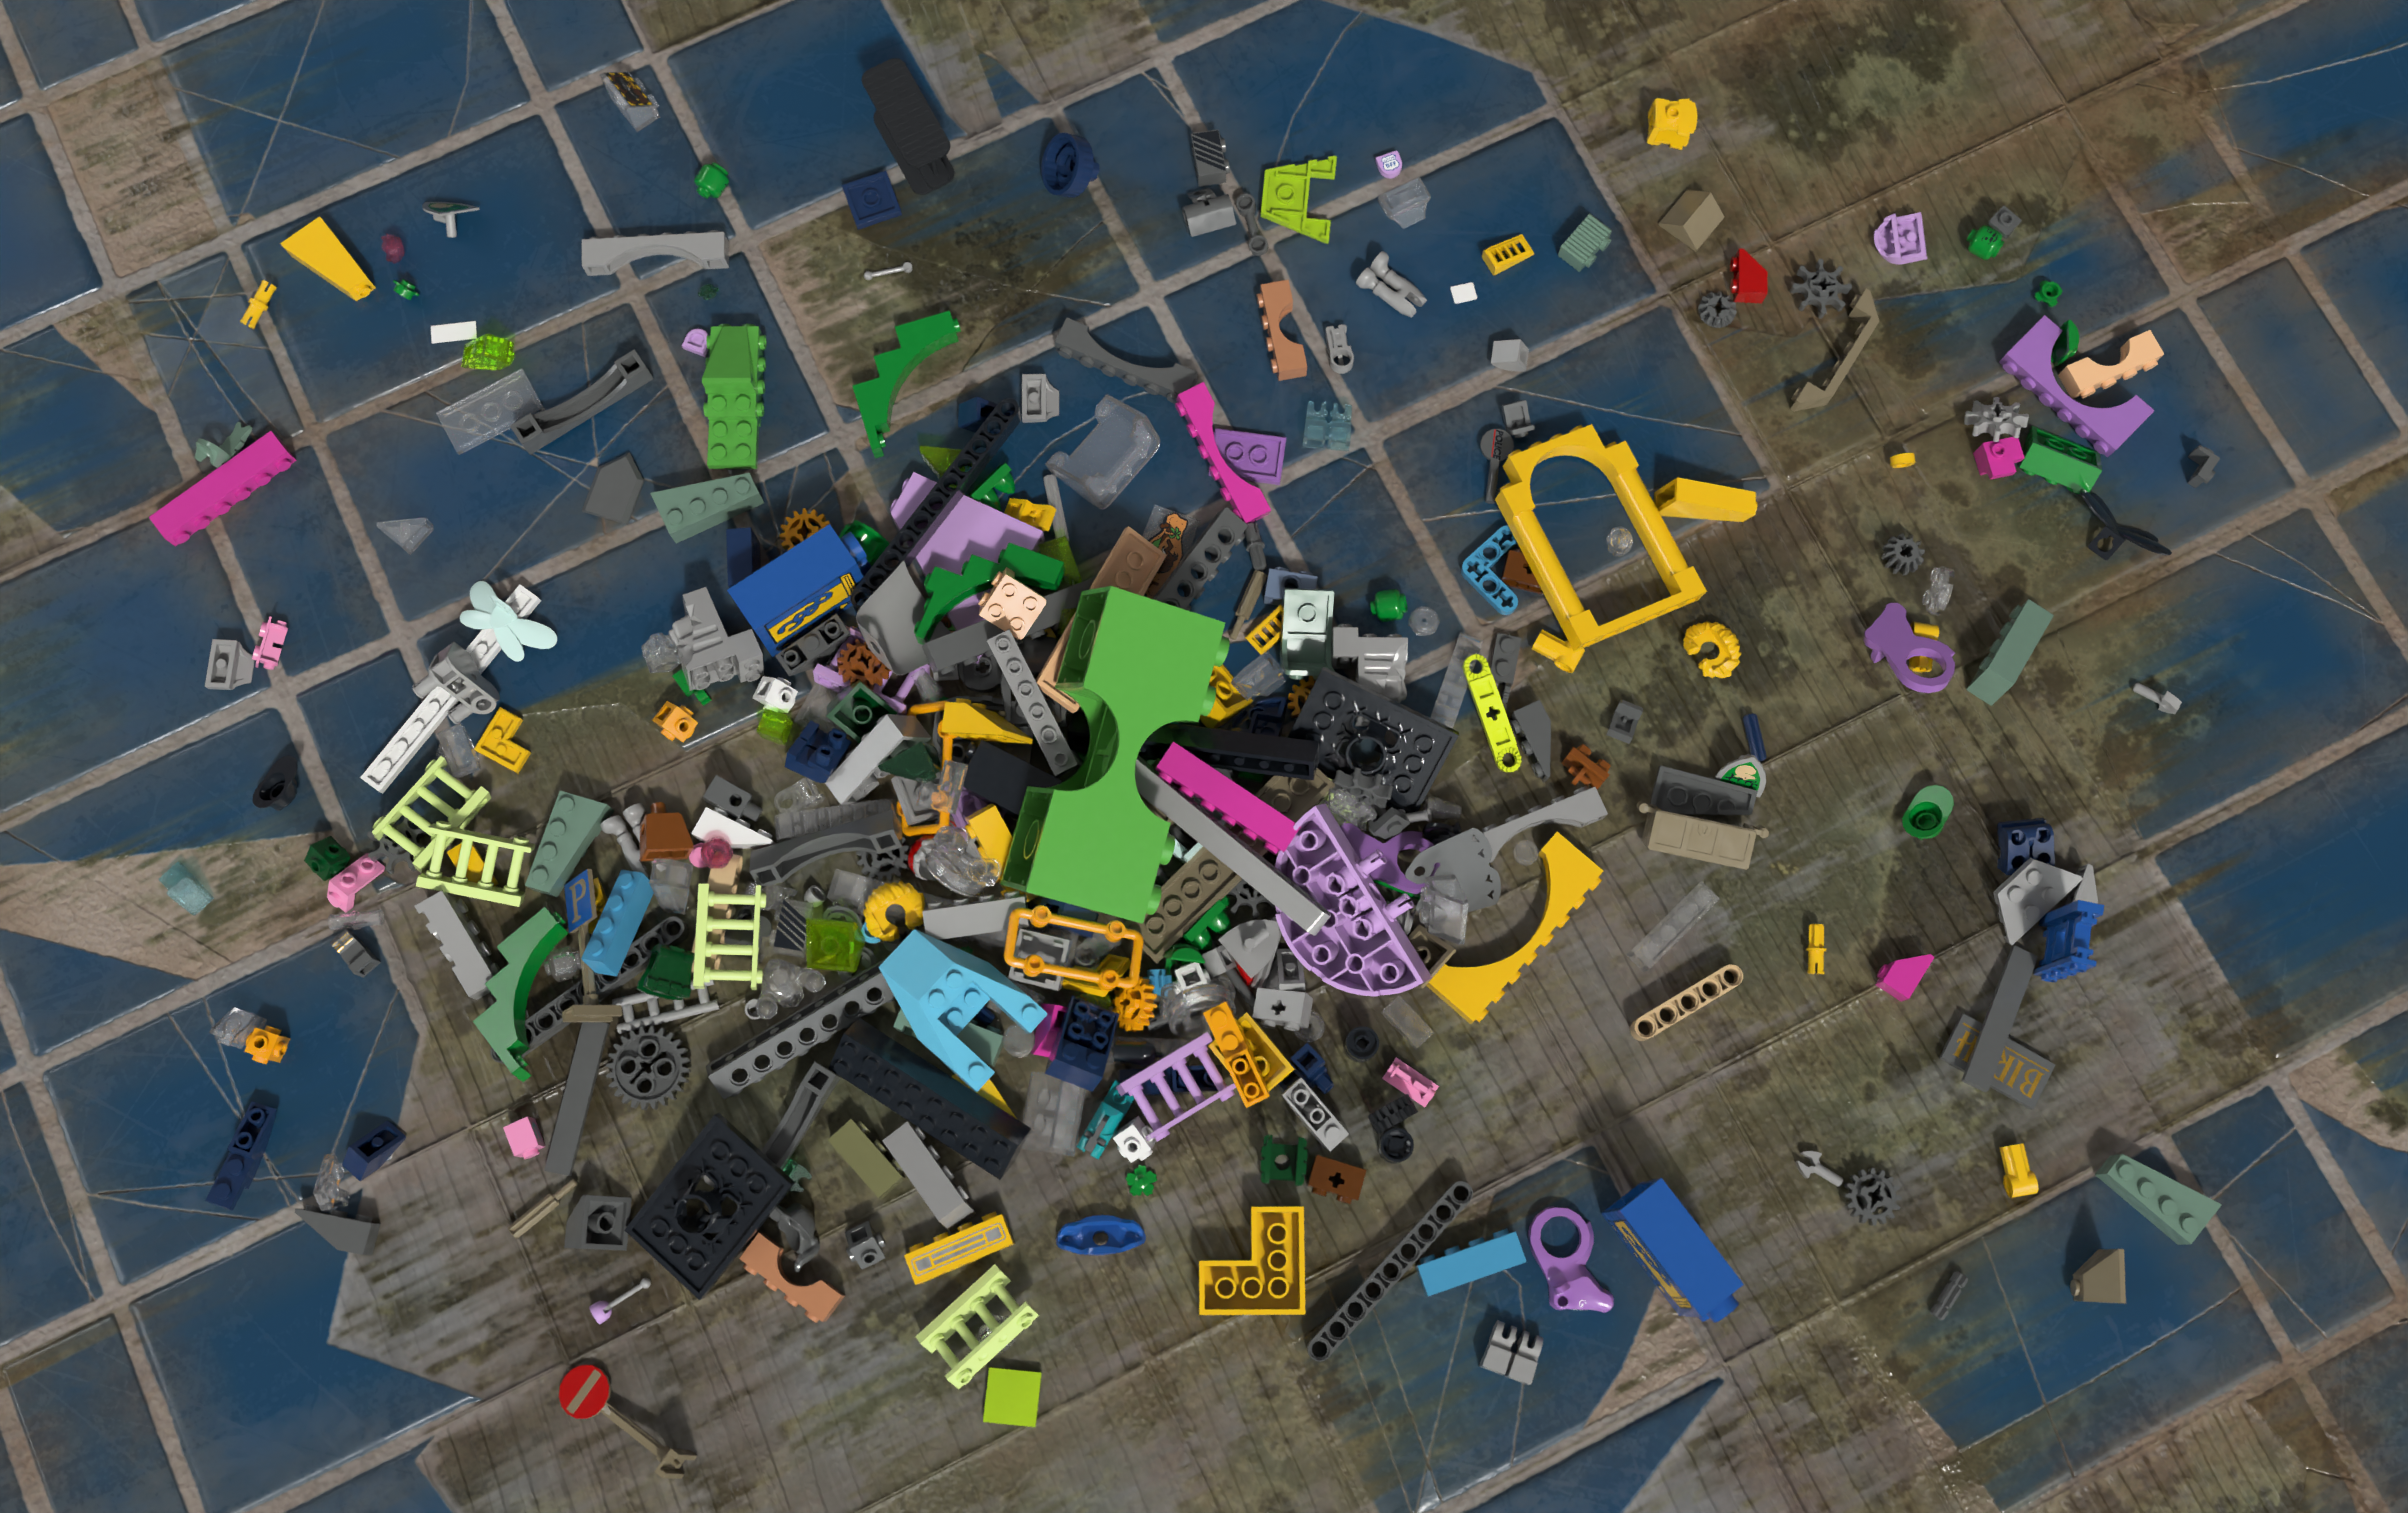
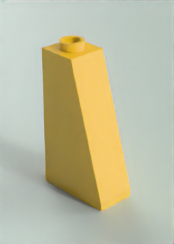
(327, 257)
(1705, 501)

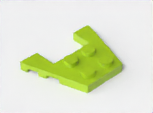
(1287, 197)

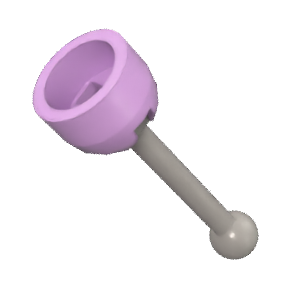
(602, 1310)

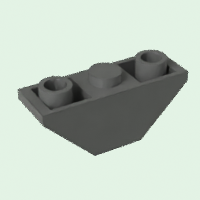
(814, 646)

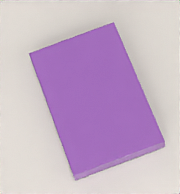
(1252, 455)

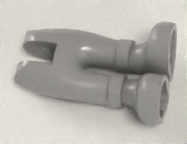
(1401, 285)
(617, 826)

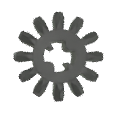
(1893, 554)

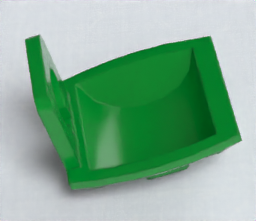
(2066, 343)
(869, 539)
(1183, 953)

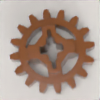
(856, 670)

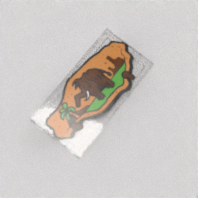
(1171, 534)

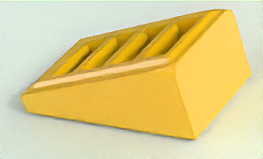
(1497, 267)
(1266, 623)

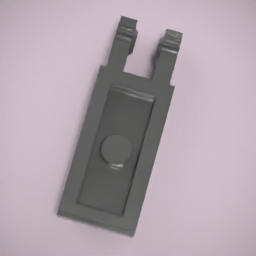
(1505, 661)

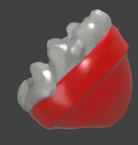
(917, 856)

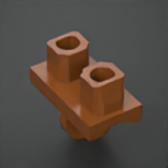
(1584, 769)

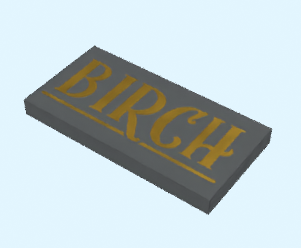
(2020, 1072)

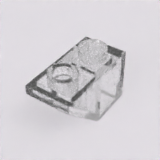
(671, 884)
(236, 1026)

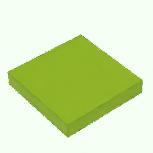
(1012, 1397)

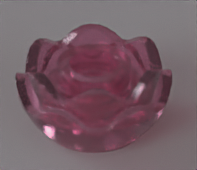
(393, 248)
(724, 855)

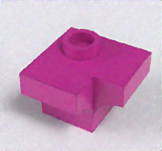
(1998, 457)

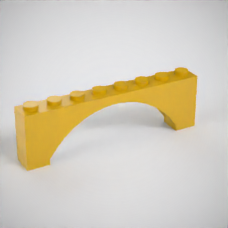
(1567, 878)

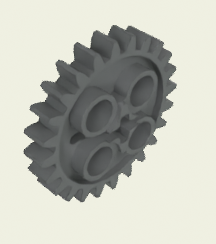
(662, 1085)

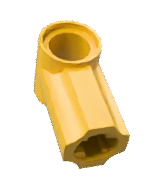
(1931, 631)
(1558, 651)
(2018, 1178)

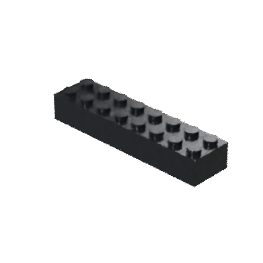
(929, 1098)

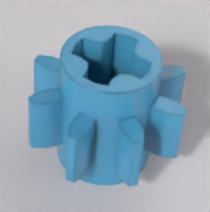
(1158, 979)

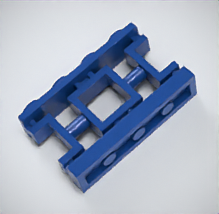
(2068, 940)

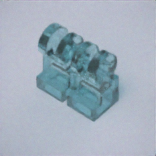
(1318, 430)

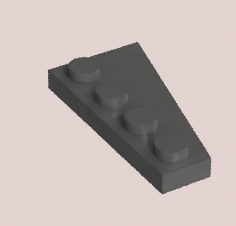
(1698, 795)

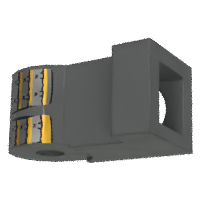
(355, 953)

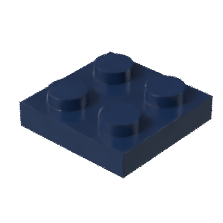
(871, 200)

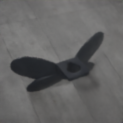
(2119, 533)

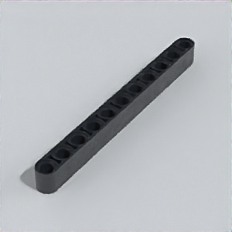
(940, 495)

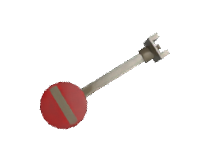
(587, 1392)

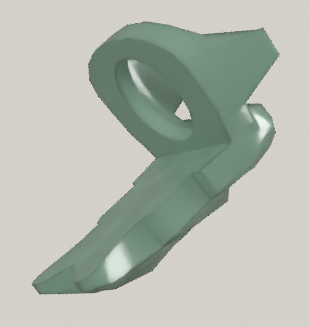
(226, 451)

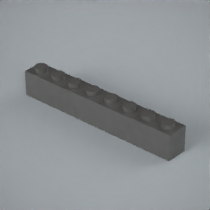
(971, 641)

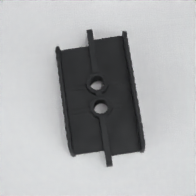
(909, 126)

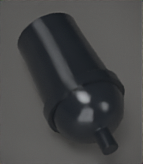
(1135, 1052)

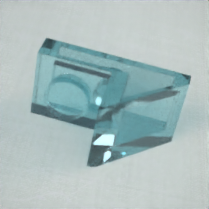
(185, 889)

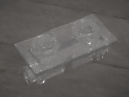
(1344, 805)

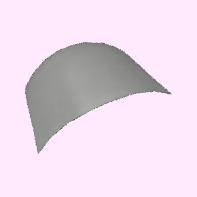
(889, 623)

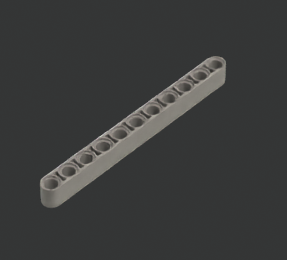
(1230, 849)

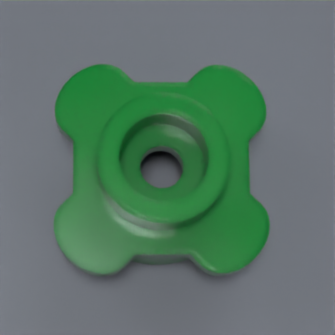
(2050, 287)
(405, 289)

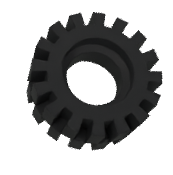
(1392, 1114)

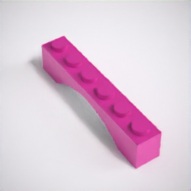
(1245, 498)

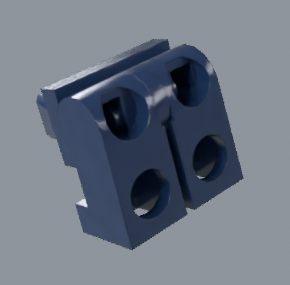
(817, 753)
(2024, 840)
(1310, 1068)

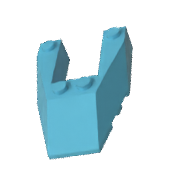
(942, 993)

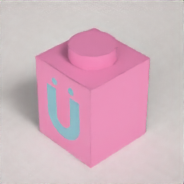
(524, 1137)

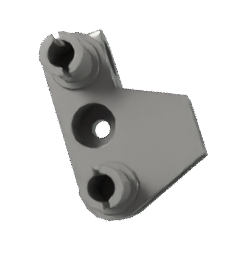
(457, 668)

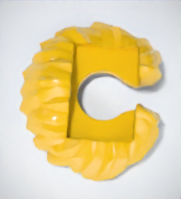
(1725, 641)
(890, 894)

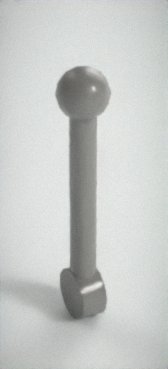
(907, 267)

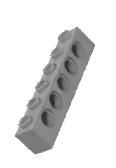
(1032, 703)

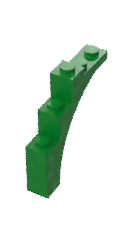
(951, 589)

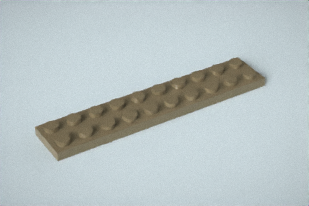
(1208, 879)

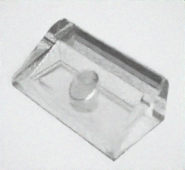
(1407, 1022)

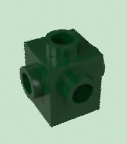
(327, 858)

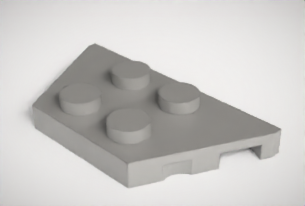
(2030, 895)

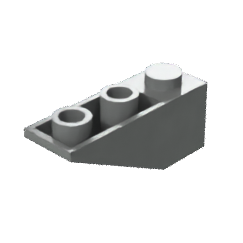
(1535, 733)
(342, 1232)

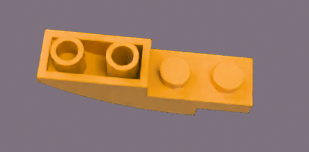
(1237, 1054)

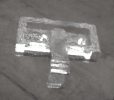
(327, 1183)

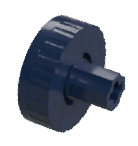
(1068, 165)

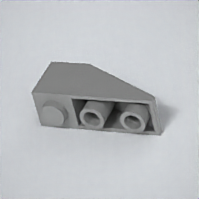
(1314, 1115)

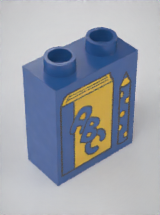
(801, 588)
(1674, 1251)

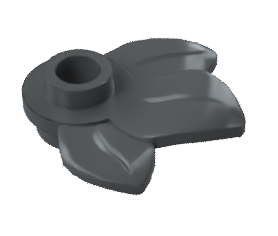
(745, 937)

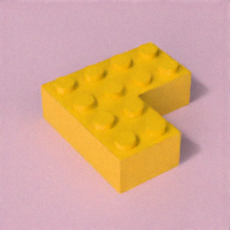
(1272, 1279)

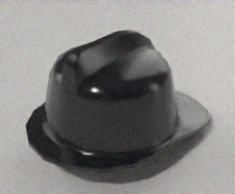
(278, 786)

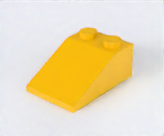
(975, 722)
(1269, 1058)

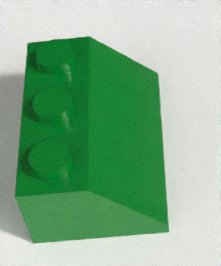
(2060, 461)

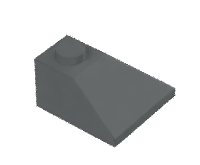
(599, 1223)

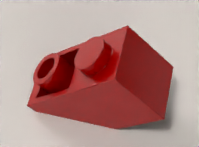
(1749, 280)

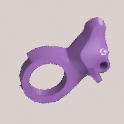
(1894, 639)
(1390, 872)
(1567, 1277)

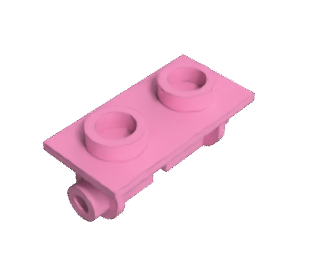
(271, 634)
(1410, 1082)

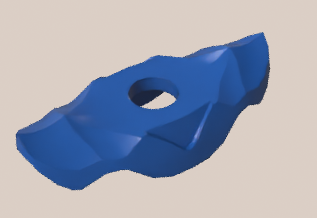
(1121, 1233)

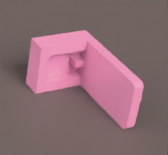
(352, 879)

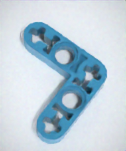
(1483, 566)

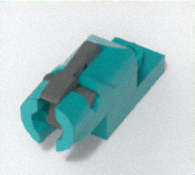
(1105, 1122)

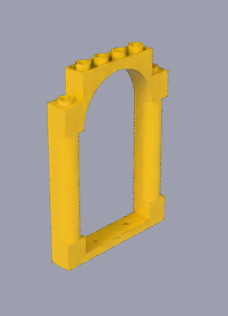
(1620, 468)

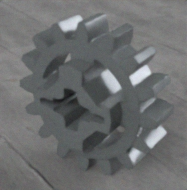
(880, 865)
(1867, 1206)

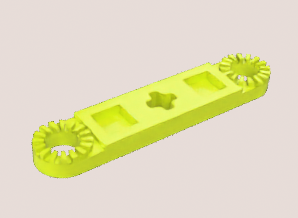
(1485, 695)

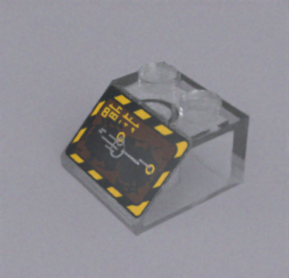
(630, 98)

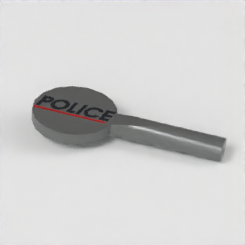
(1495, 446)

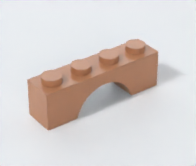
(1288, 356)
(765, 1258)

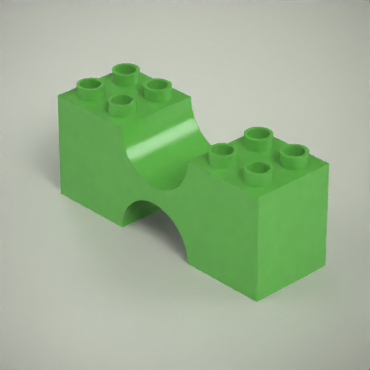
(1130, 672)

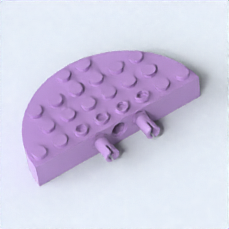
(1362, 941)

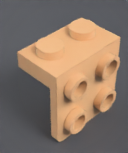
(1011, 604)

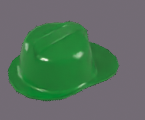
(1928, 812)

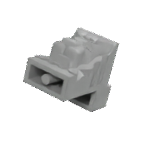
(707, 650)
(1376, 661)

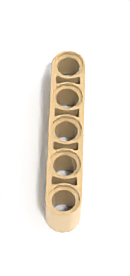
(722, 882)
(1697, 997)

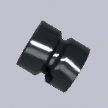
(1361, 1044)
(1395, 1145)

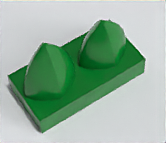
(1001, 480)
(1215, 919)

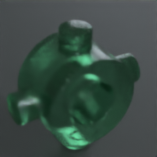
(708, 291)

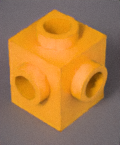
(675, 722)
(266, 1044)

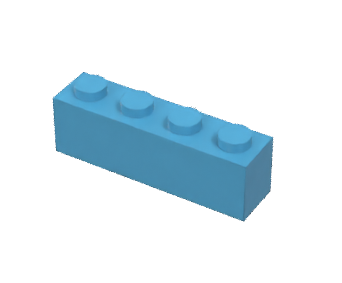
(618, 923)
(1470, 1263)

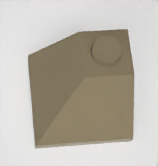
(2101, 1278)

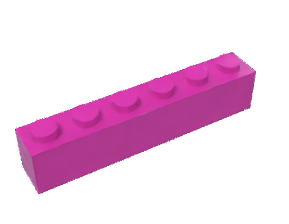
(222, 489)
(1227, 798)

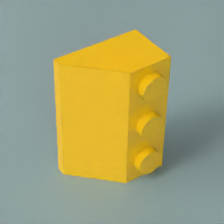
(1227, 701)

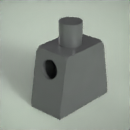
(723, 793)

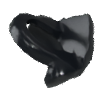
(1440, 831)

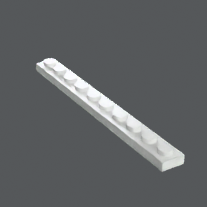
(438, 703)

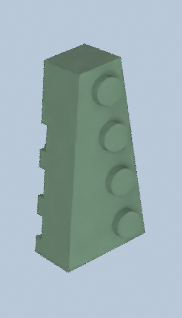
(705, 504)
(2010, 652)
(565, 841)

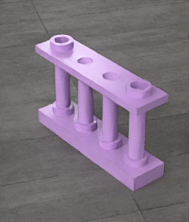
(829, 677)
(1156, 1074)

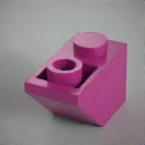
(1048, 1029)

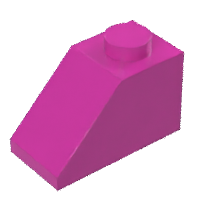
(1903, 976)

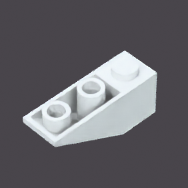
(717, 825)

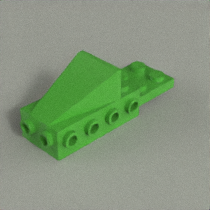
(734, 395)

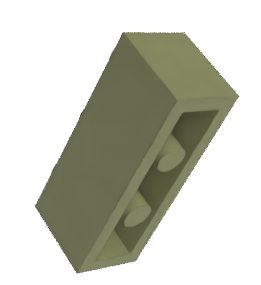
(867, 1157)

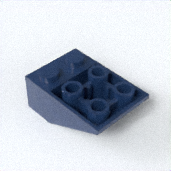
(1082, 1044)

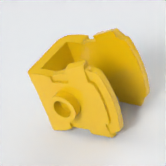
(1671, 122)

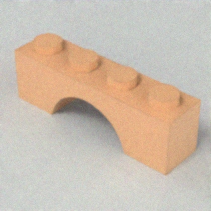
(2086, 375)

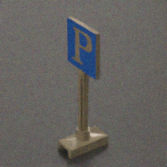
(580, 912)

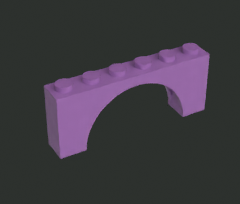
(2100, 426)

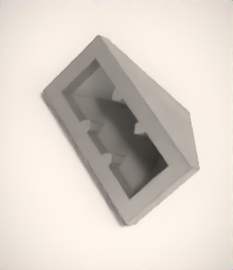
(2086, 888)

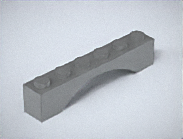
(607, 255)
(1578, 810)

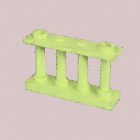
(460, 818)
(459, 882)
(705, 948)
(961, 1310)

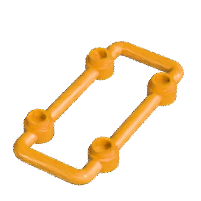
(946, 755)
(1034, 964)

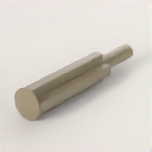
(1248, 601)
(539, 1210)

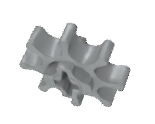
(1996, 419)

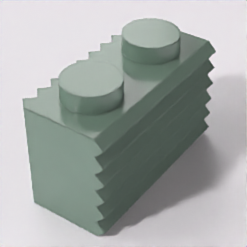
(1585, 242)

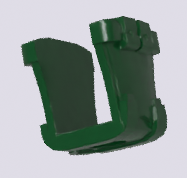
(667, 973)
(1297, 1155)

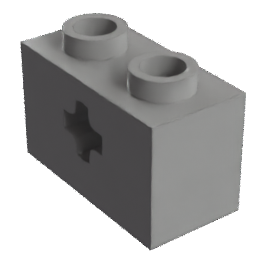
(1271, 1001)

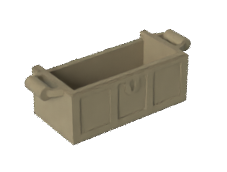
(1699, 837)

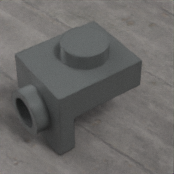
(2004, 222)
(1517, 418)
(2207, 461)
(1624, 721)
(1388, 824)

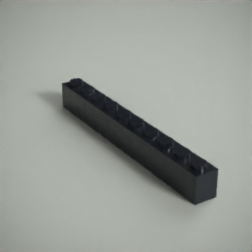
(1221, 748)

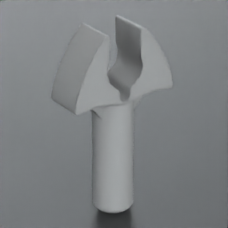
(2167, 703)
(1817, 1168)

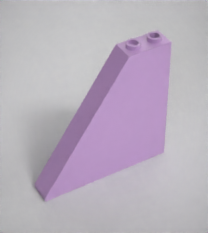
(965, 531)

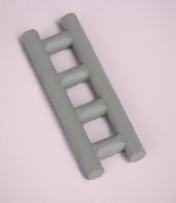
(655, 1016)

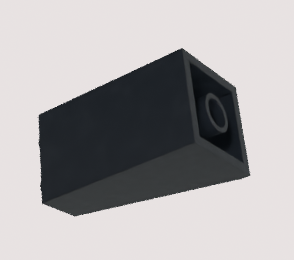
(1001, 777)

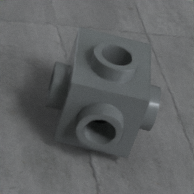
(865, 1245)

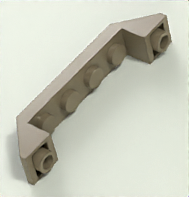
(1863, 313)

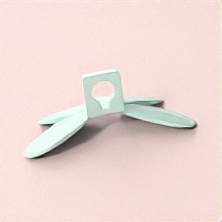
(509, 630)

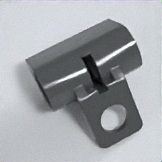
(1207, 212)

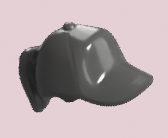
(799, 1229)

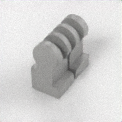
(1499, 1358)

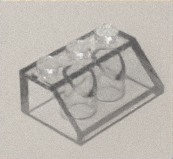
(1053, 1115)

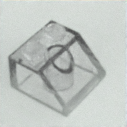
(1444, 908)

